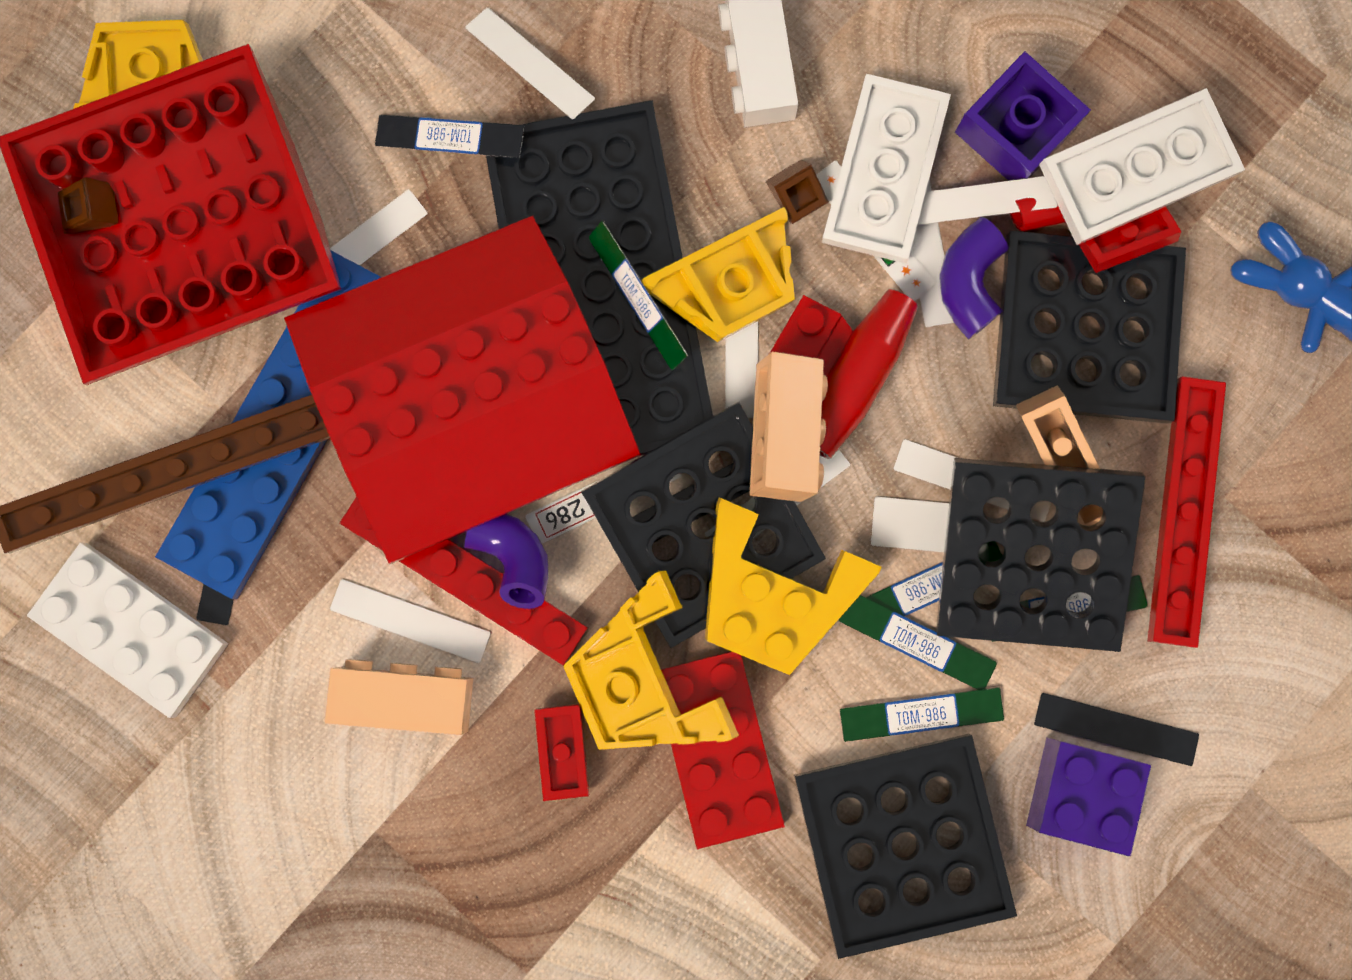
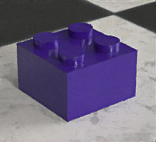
(1021, 119)
(1088, 797)

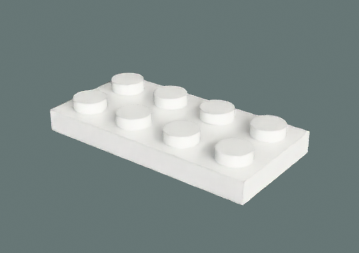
(1141, 166)
(886, 168)
(127, 630)

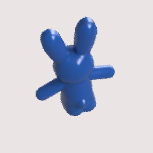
(1301, 284)

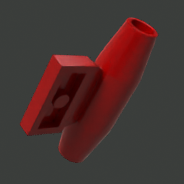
(1112, 247)
(852, 360)

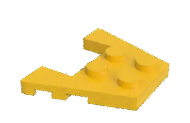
(133, 54)
(766, 612)
(625, 688)

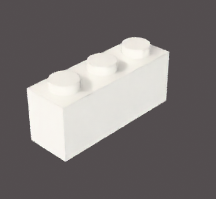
(760, 60)

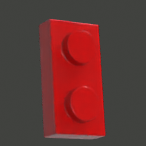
(561, 752)

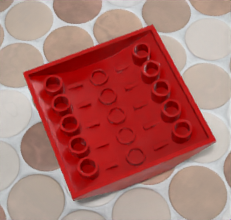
(206, 209)
(461, 388)

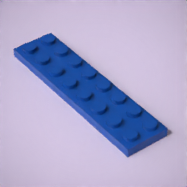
(236, 516)

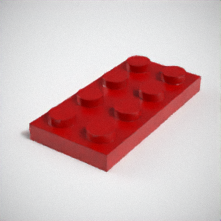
(729, 781)

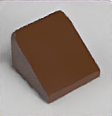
(797, 190)
(87, 206)

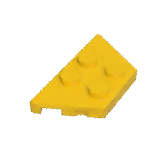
(730, 279)

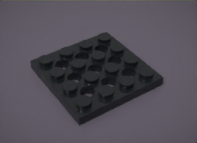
(1107, 395)
(651, 475)
(1023, 486)
(978, 848)

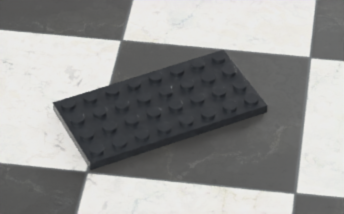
(614, 172)

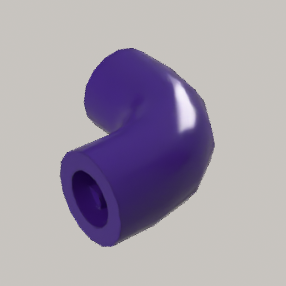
(963, 276)
(522, 557)

